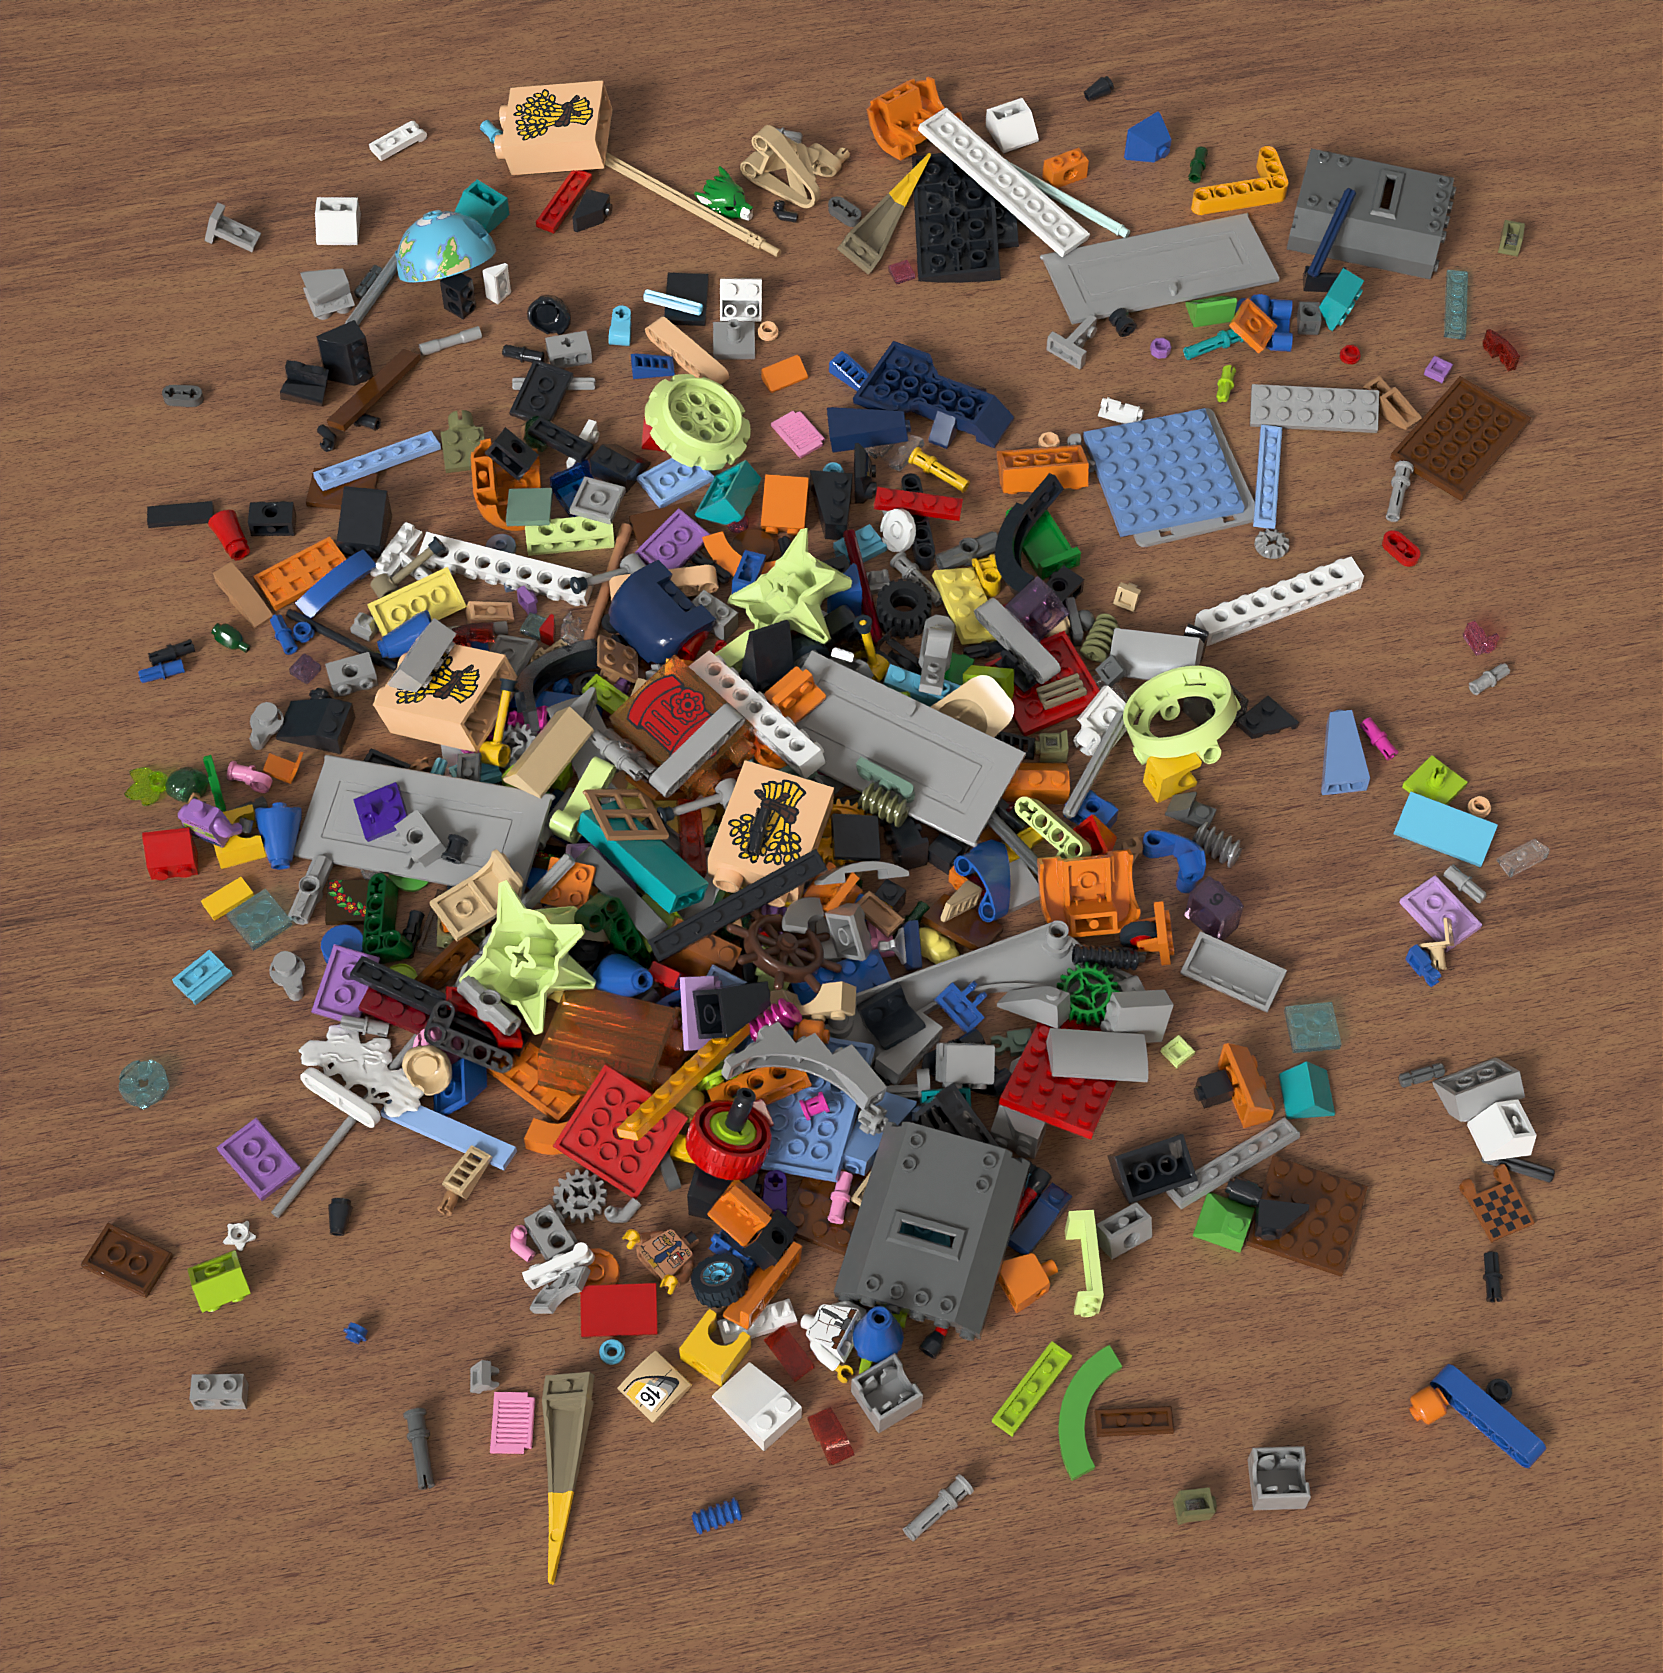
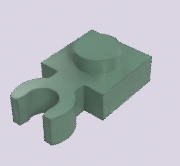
(1014, 1042)

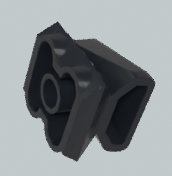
(304, 383)

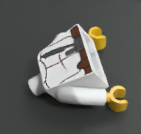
(832, 1334)

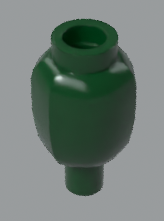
(229, 637)

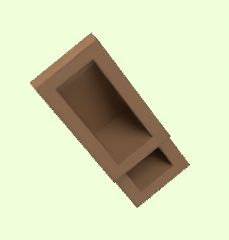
(1393, 404)
(242, 595)

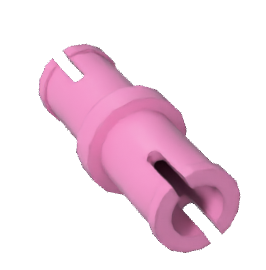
(840, 1198)

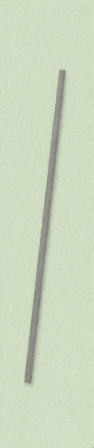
(332, 1143)

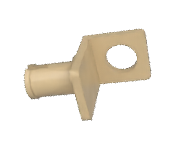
(1437, 948)

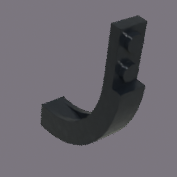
(1015, 530)
(547, 671)

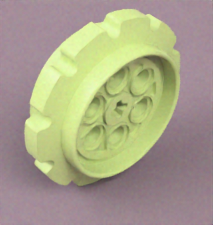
(697, 422)

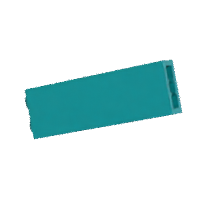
(646, 862)

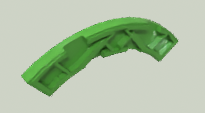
(1074, 1408)

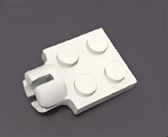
(1097, 718)

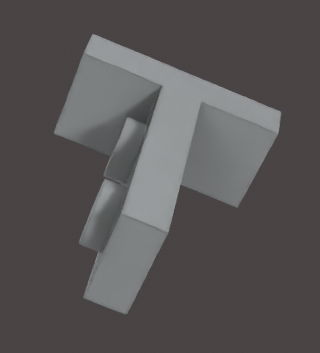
(230, 230)
(1071, 348)

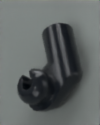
(782, 213)
(329, 438)

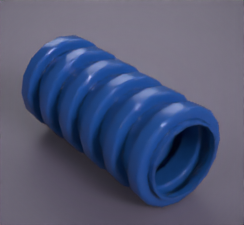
(716, 1516)

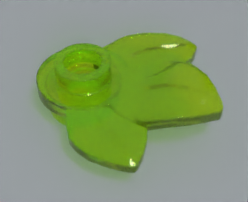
(144, 786)

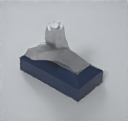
(905, 946)

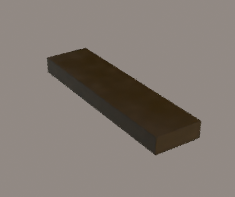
(851, 651)

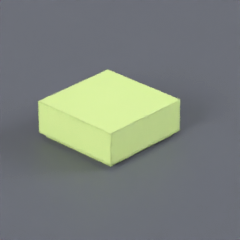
(1177, 1051)

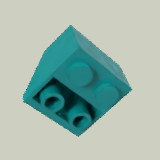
(483, 205)
(1340, 298)

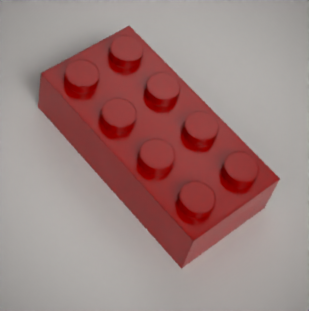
(666, 975)

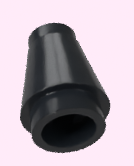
(1099, 89)
(339, 1215)

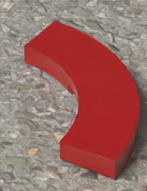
(503, 1041)

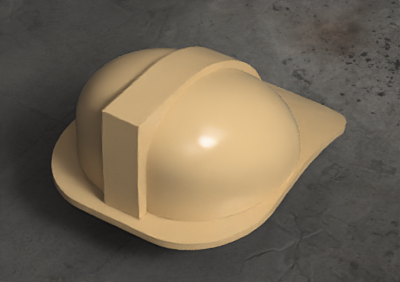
(979, 704)

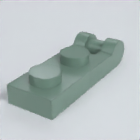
(886, 779)

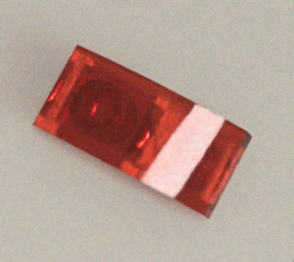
(1499, 347)
(479, 632)
(789, 1353)
(831, 1435)

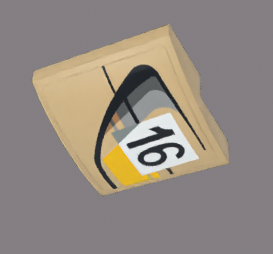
(654, 1386)

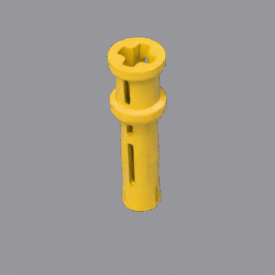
(930, 465)

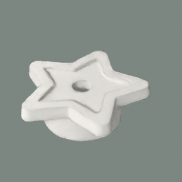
(234, 1230)

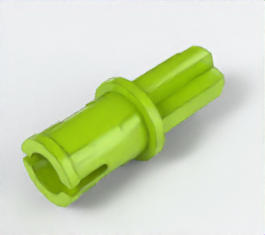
(1225, 383)

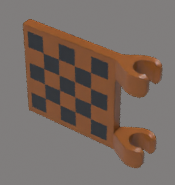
(1498, 1208)

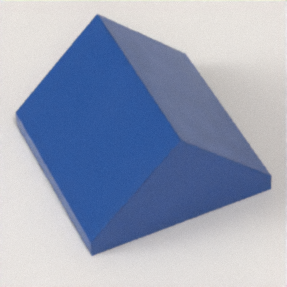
(850, 597)

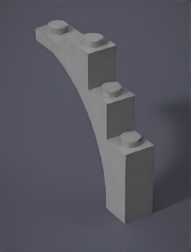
(809, 1054)

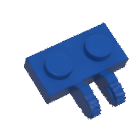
(959, 1007)

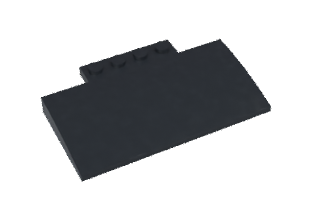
(958, 225)

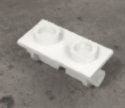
(1118, 412)

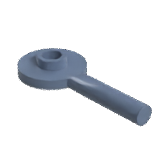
(503, 543)

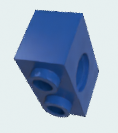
(1105, 810)

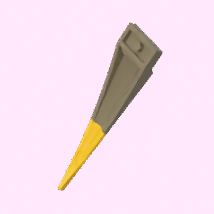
(870, 237)
(566, 1422)

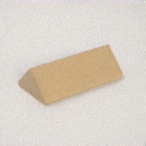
(549, 753)

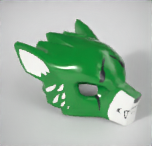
(724, 193)

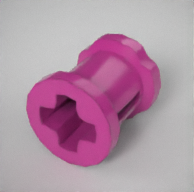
(814, 1106)

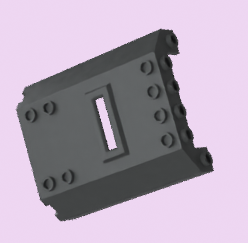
(1392, 239)
(946, 1188)

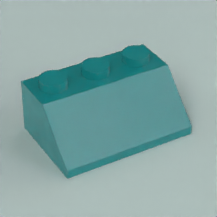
(729, 494)

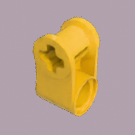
(988, 575)

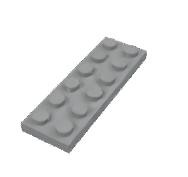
(1314, 408)

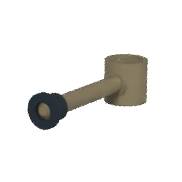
(385, 585)

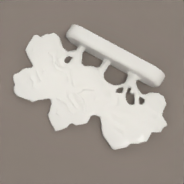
(361, 1065)

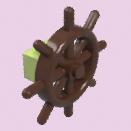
(780, 959)

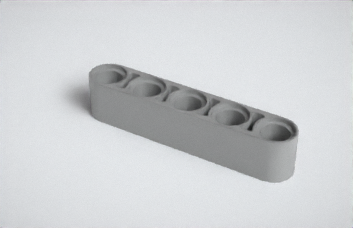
(1017, 639)
(696, 750)

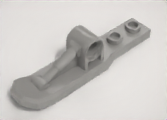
(935, 653)

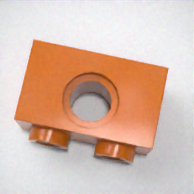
(1065, 168)

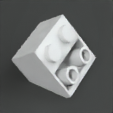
(1011, 125)
(337, 221)
(741, 299)
(1503, 1131)

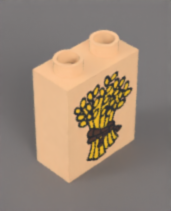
(555, 128)
(455, 706)
(794, 827)

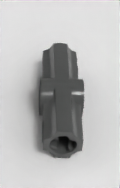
(966, 551)

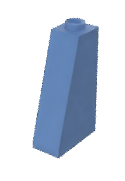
(1344, 758)
(863, 1147)

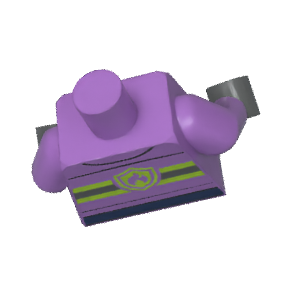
(210, 823)

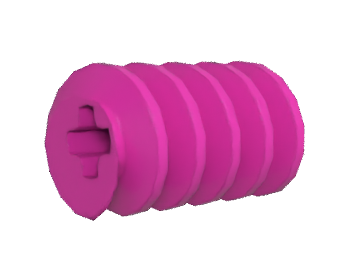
(785, 1014)

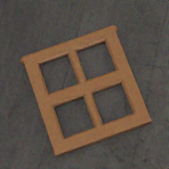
(633, 834)

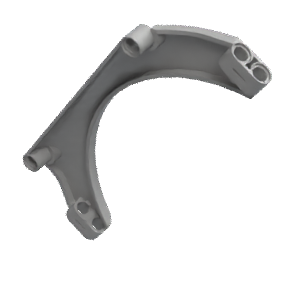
(1011, 964)

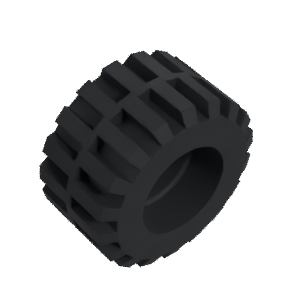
(903, 594)

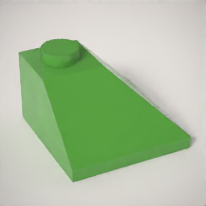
(1223, 1222)

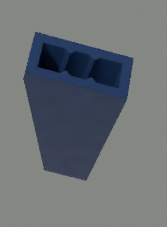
(865, 427)

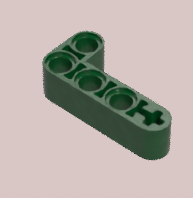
(610, 914)
(379, 931)

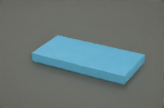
(1445, 829)

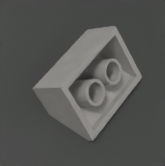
(423, 657)
(1478, 1087)

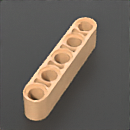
(685, 351)
(688, 579)

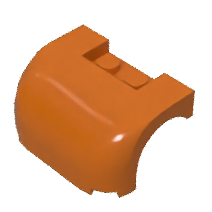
(899, 112)
(493, 483)
(1088, 892)

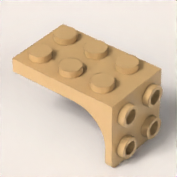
(476, 898)

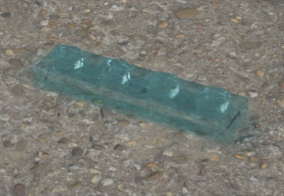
(1455, 304)

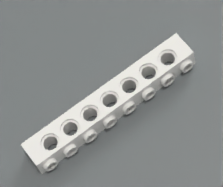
(500, 560)
(1293, 595)
(767, 720)

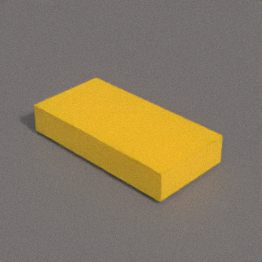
(227, 898)

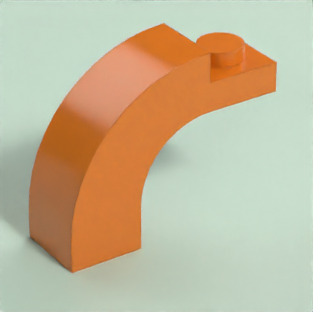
(542, 1136)

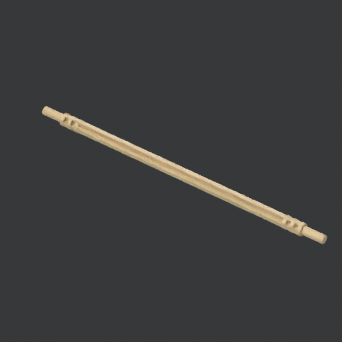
(690, 204)

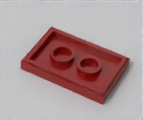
(619, 1310)

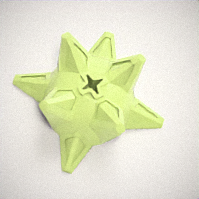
(793, 591)
(530, 956)

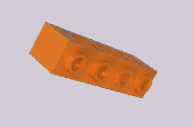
(772, 1088)

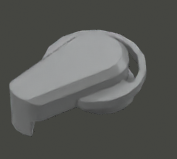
(264, 724)
(288, 974)

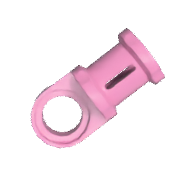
(256, 780)

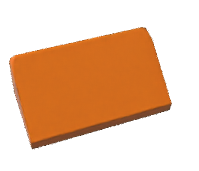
(784, 373)

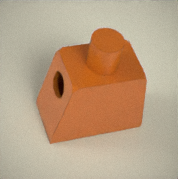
(1025, 1280)

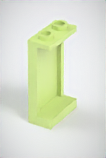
(1082, 1226)

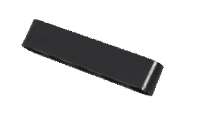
(923, 544)

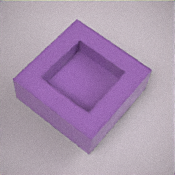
(1438, 369)
(527, 600)

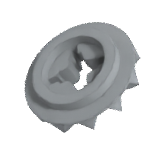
(1271, 551)

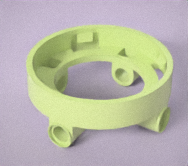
(1161, 696)

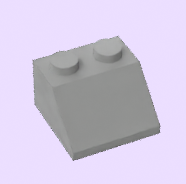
(849, 932)

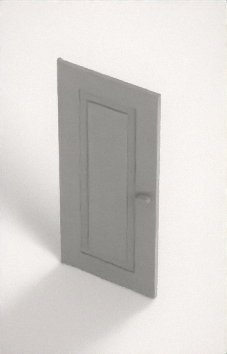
(1160, 268)
(951, 765)
(478, 811)

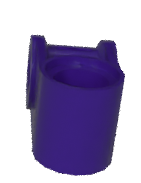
(775, 1196)

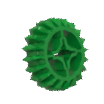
(1095, 989)

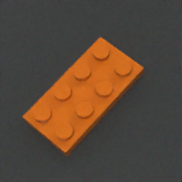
(297, 574)
(524, 1082)

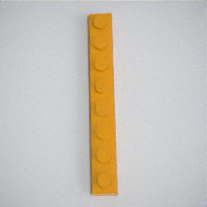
(679, 1085)

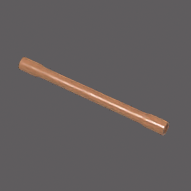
(621, 542)

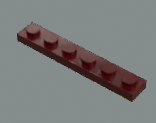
(402, 1015)

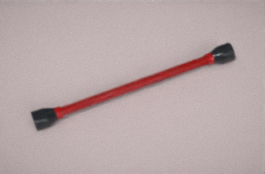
(1037, 1182)

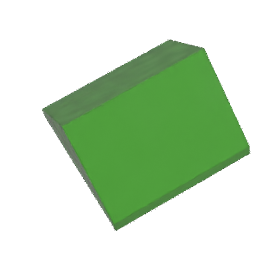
(1211, 310)

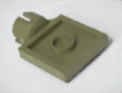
(460, 441)

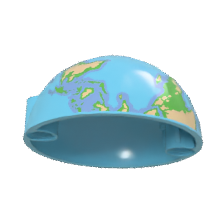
(442, 247)

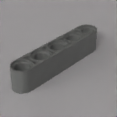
(612, 883)

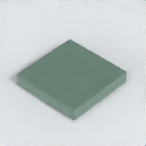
(529, 507)

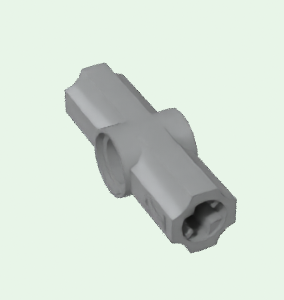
(306, 900)
(489, 1005)

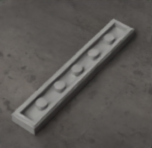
(1236, 1162)

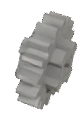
(517, 741)
(577, 1186)

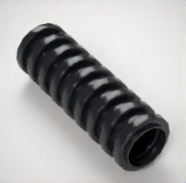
(1105, 957)

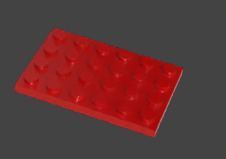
(1060, 1101)

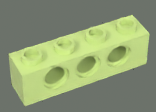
(568, 536)

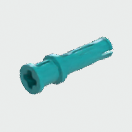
(1223, 339)

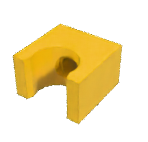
(1170, 775)
(239, 849)
(709, 1358)

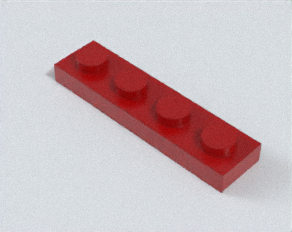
(563, 200)
(918, 503)

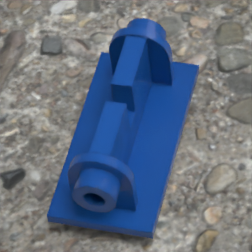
(725, 1243)

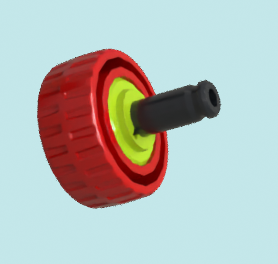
(729, 1137)

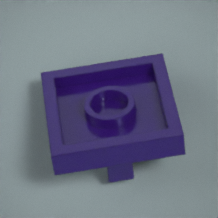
(380, 811)

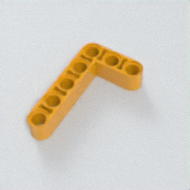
(1265, 190)

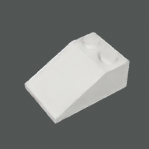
(758, 1405)

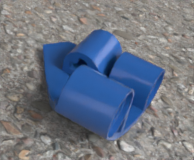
(1280, 313)
(1188, 854)
(993, 867)

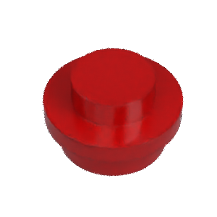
(1350, 354)

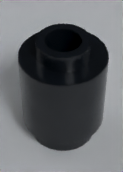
(1244, 1191)

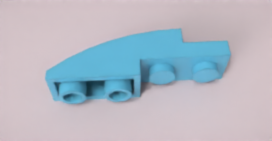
(904, 680)

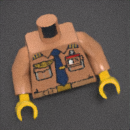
(665, 1255)

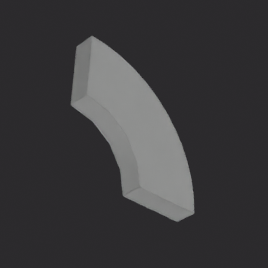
(800, 913)
(551, 1296)

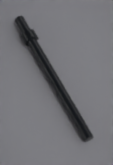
(376, 657)

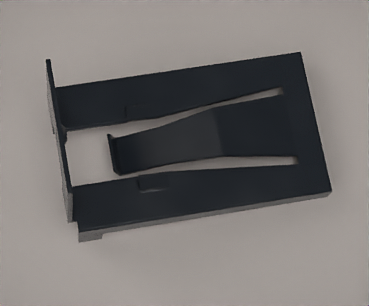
(907, 662)

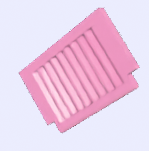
(798, 433)
(512, 1422)

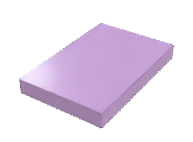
(1432, 903)

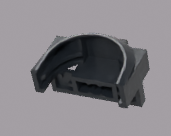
(959, 1117)

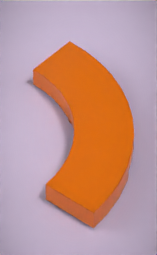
(725, 555)

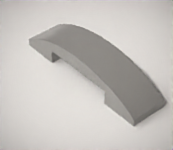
(837, 874)

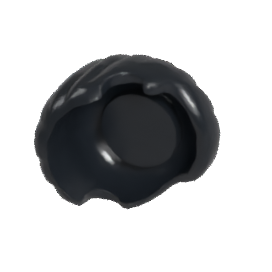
(549, 314)

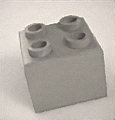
(965, 1064)
(886, 1393)
(1278, 1478)

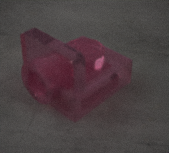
(1477, 639)

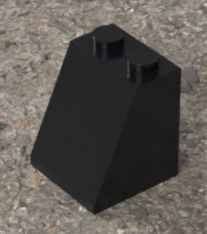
(364, 521)
(729, 1008)
(707, 1189)

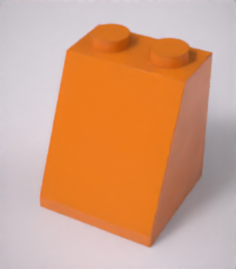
(785, 504)

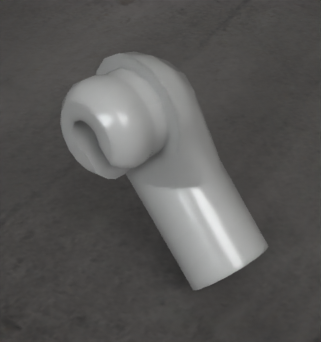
(622, 1214)

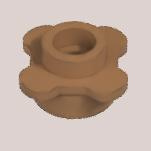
(421, 765)

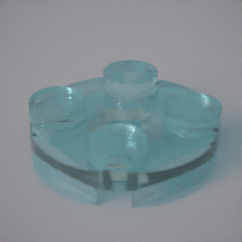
(148, 1095)

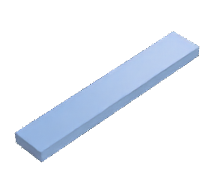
(376, 460)
(1267, 477)
(454, 1134)

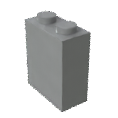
(1138, 1013)

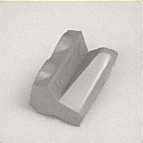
(327, 292)

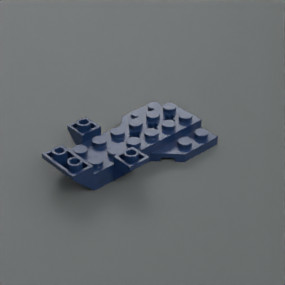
(910, 383)

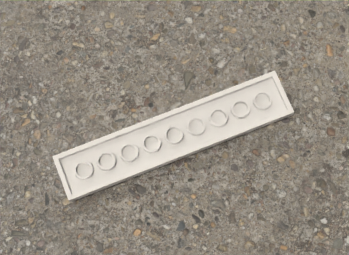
(1004, 182)

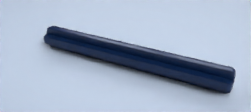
(1331, 232)

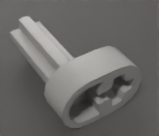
(912, 1091)

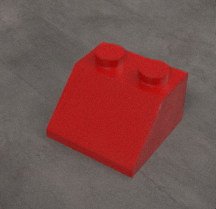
(170, 853)

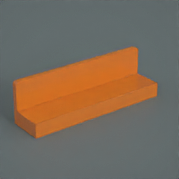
(762, 1288)

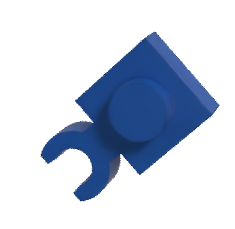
(1421, 963)

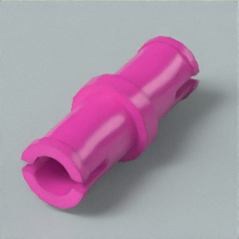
(1379, 738)

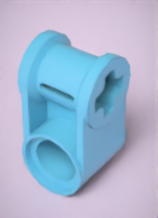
(620, 326)

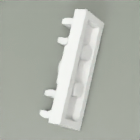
(403, 541)
(769, 1320)

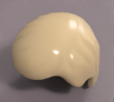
(427, 1069)

